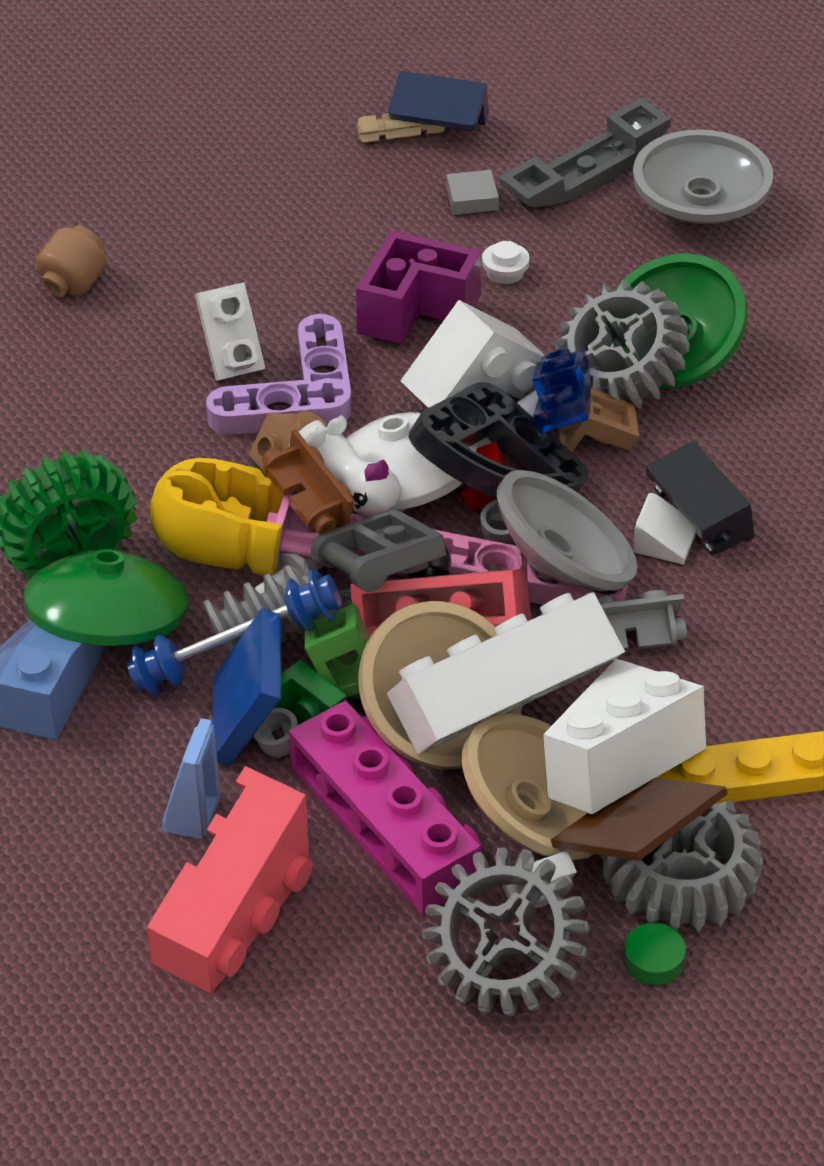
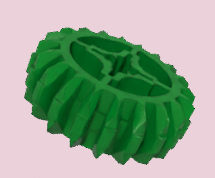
(65, 511)

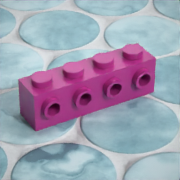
(382, 803)

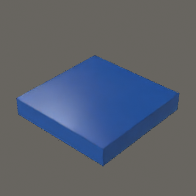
(247, 686)

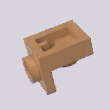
(608, 423)

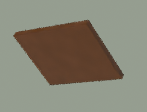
(640, 819)

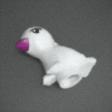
(370, 483)

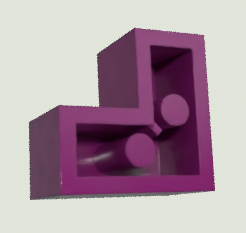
(414, 279)

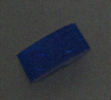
(562, 389)

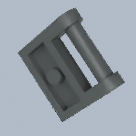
(391, 544)

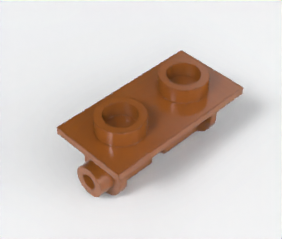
(323, 500)

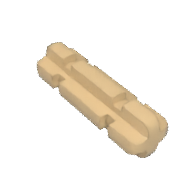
(371, 129)

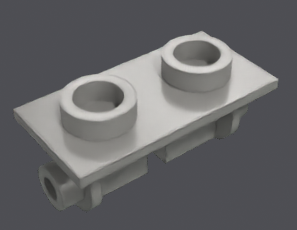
(650, 616)

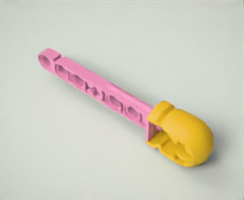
(237, 517)

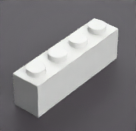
(504, 671)

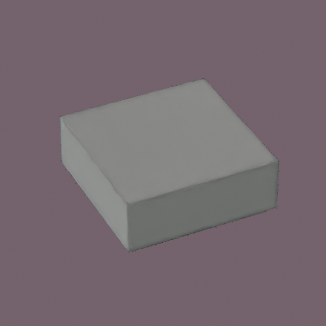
(472, 192)

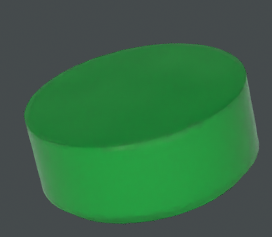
(654, 953)

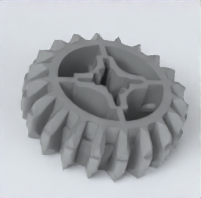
(643, 323)
(684, 876)
(519, 906)

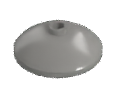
(702, 176)
(564, 533)

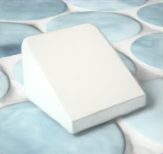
(663, 531)

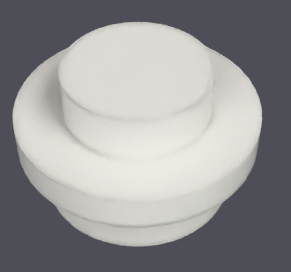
(505, 262)

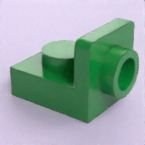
(307, 692)

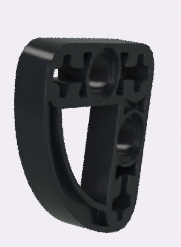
(503, 421)

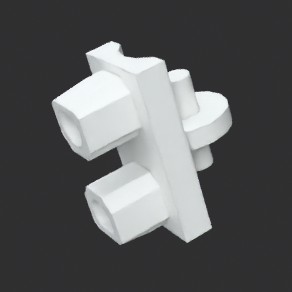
(230, 331)

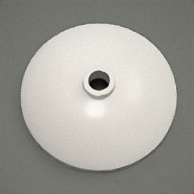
(417, 476)

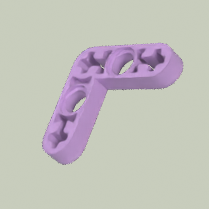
(313, 389)

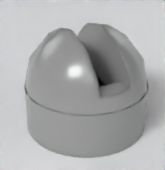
(491, 517)
(276, 719)

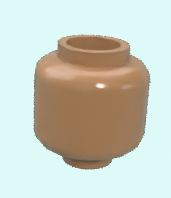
(71, 261)

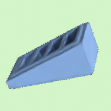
(195, 787)

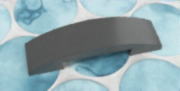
(590, 163)

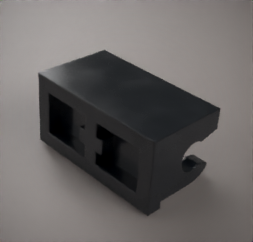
(703, 496)

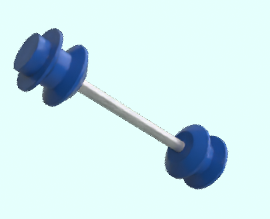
(167, 661)

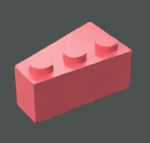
(490, 593)
(237, 885)

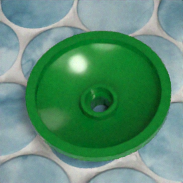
(708, 302)
(105, 598)

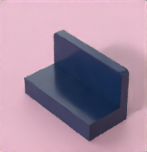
(439, 101)

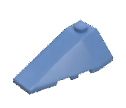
(42, 680)

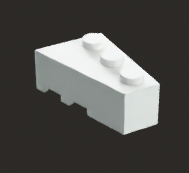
(622, 735)

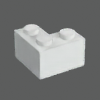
(472, 350)

